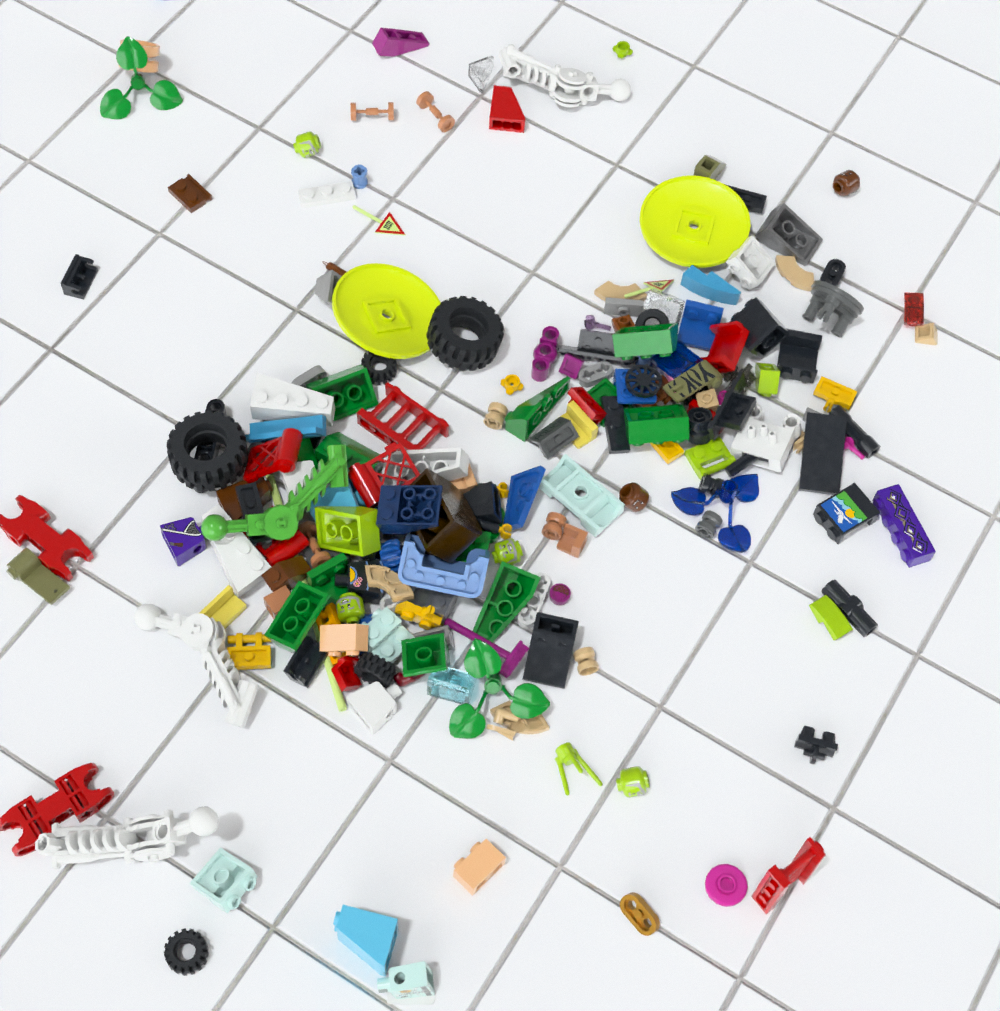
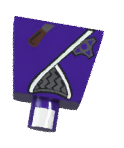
(183, 539)

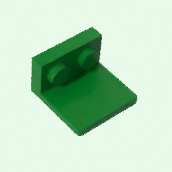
(323, 577)

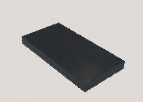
(822, 453)

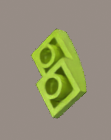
(832, 617)

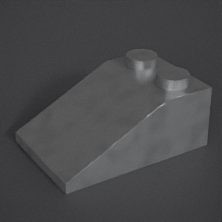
(789, 235)
(441, 601)

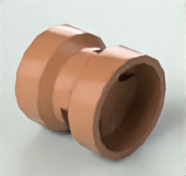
(554, 526)

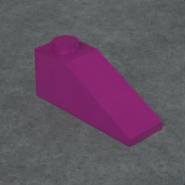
(396, 42)

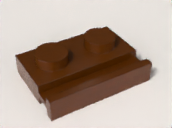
(189, 193)

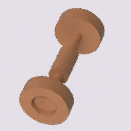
(425, 100)
(372, 111)
(309, 530)

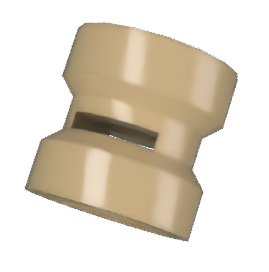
(495, 415)
(586, 661)

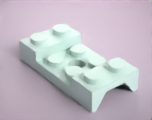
(594, 509)

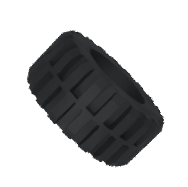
(459, 351)
(201, 429)

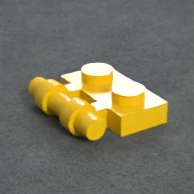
(250, 656)

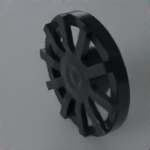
(643, 381)

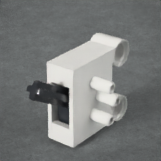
(763, 442)

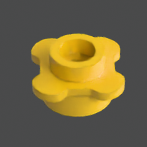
(511, 379)

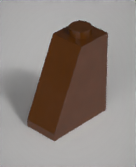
(228, 499)

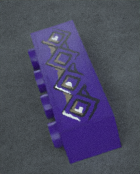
(903, 526)

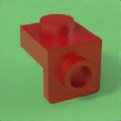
(345, 675)

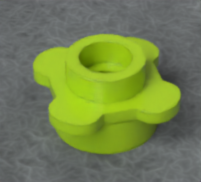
(622, 49)

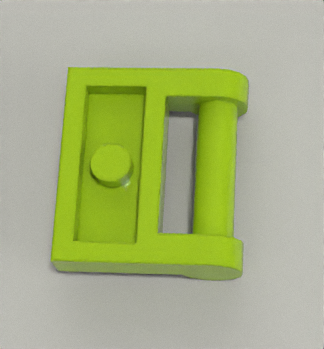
(708, 453)

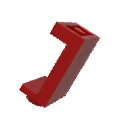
(727, 345)

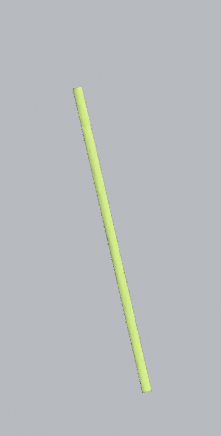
(328, 664)

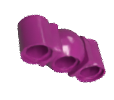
(545, 354)

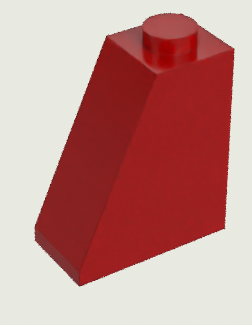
(506, 111)

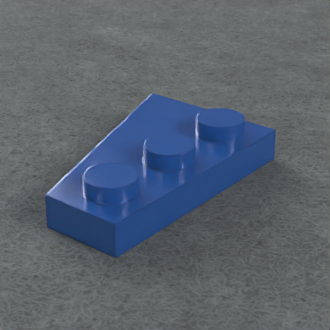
(521, 496)

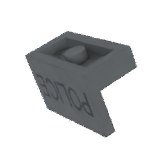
(555, 436)

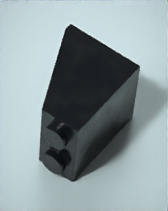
(763, 325)

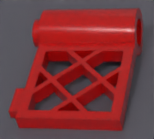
(284, 455)
(367, 480)
(283, 549)

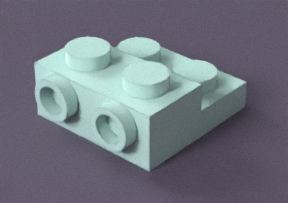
(386, 634)
(224, 880)

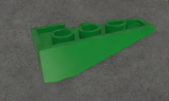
(533, 411)
(506, 598)

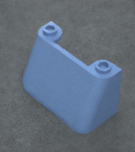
(435, 574)

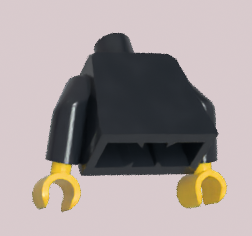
(486, 506)

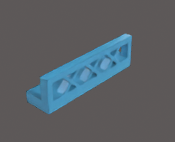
(268, 430)

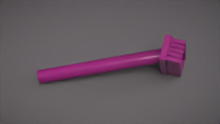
(511, 658)

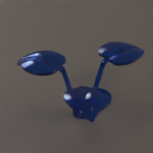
(743, 487)

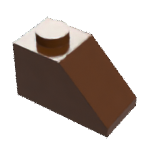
(286, 573)

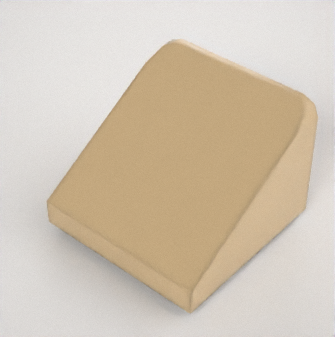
(926, 334)

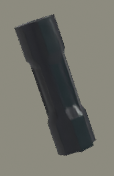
(863, 441)

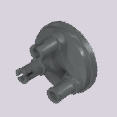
(832, 300)

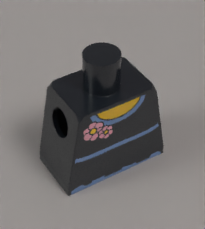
(356, 581)

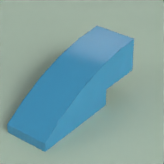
(710, 286)

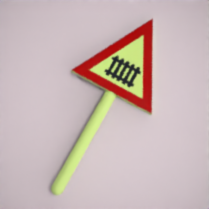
(387, 226)
(658, 285)

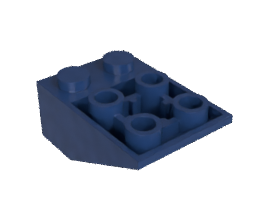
(408, 508)

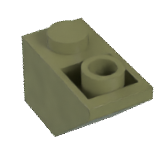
(709, 167)

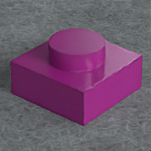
(571, 366)

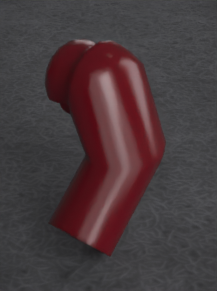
(403, 681)

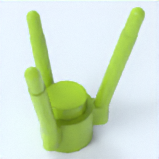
(568, 755)

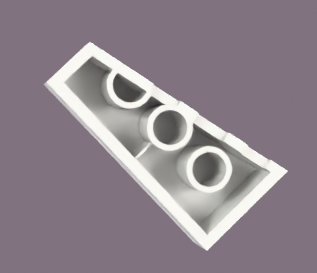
(280, 400)
(446, 462)
(238, 558)

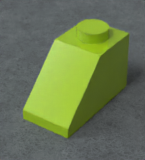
(767, 379)

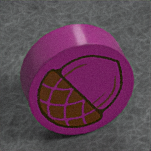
(559, 594)

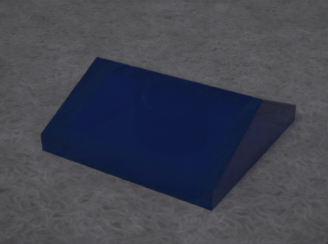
(679, 361)

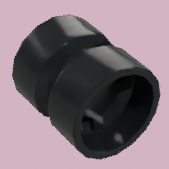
(698, 425)

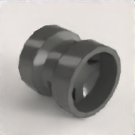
(709, 524)

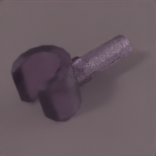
(591, 324)

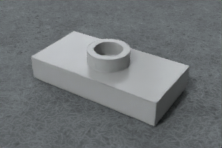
(623, 307)

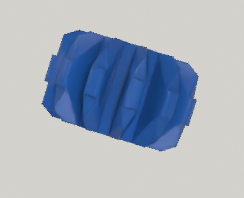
(391, 554)

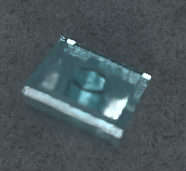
(451, 685)

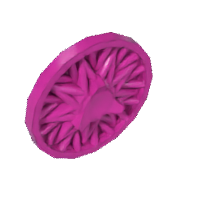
(726, 885)

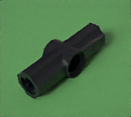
(851, 607)

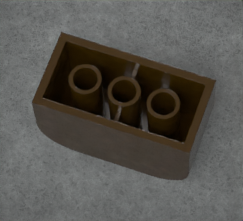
(457, 522)

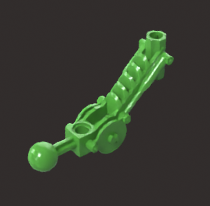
(282, 520)

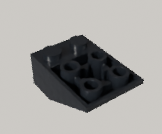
(550, 650)

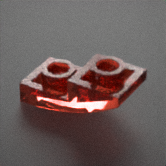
(913, 309)

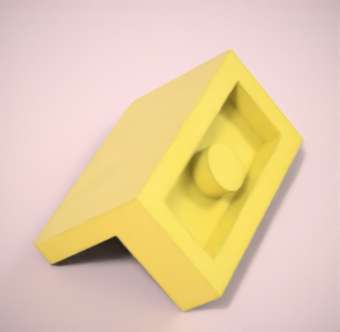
(582, 423)
(225, 607)

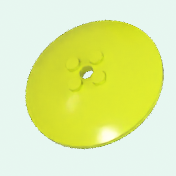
(696, 200)
(389, 290)

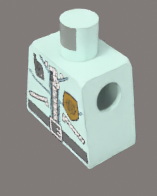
(416, 978)

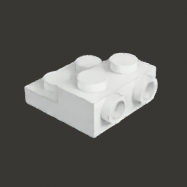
(750, 263)

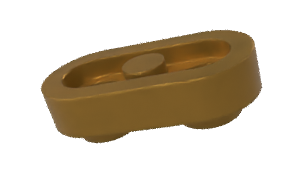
(639, 914)

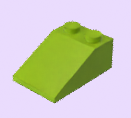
(347, 529)

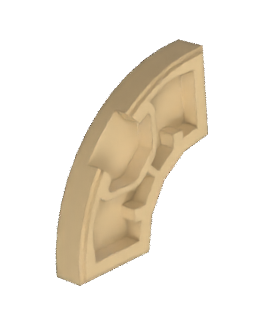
(792, 272)
(615, 291)
(387, 580)
(523, 726)

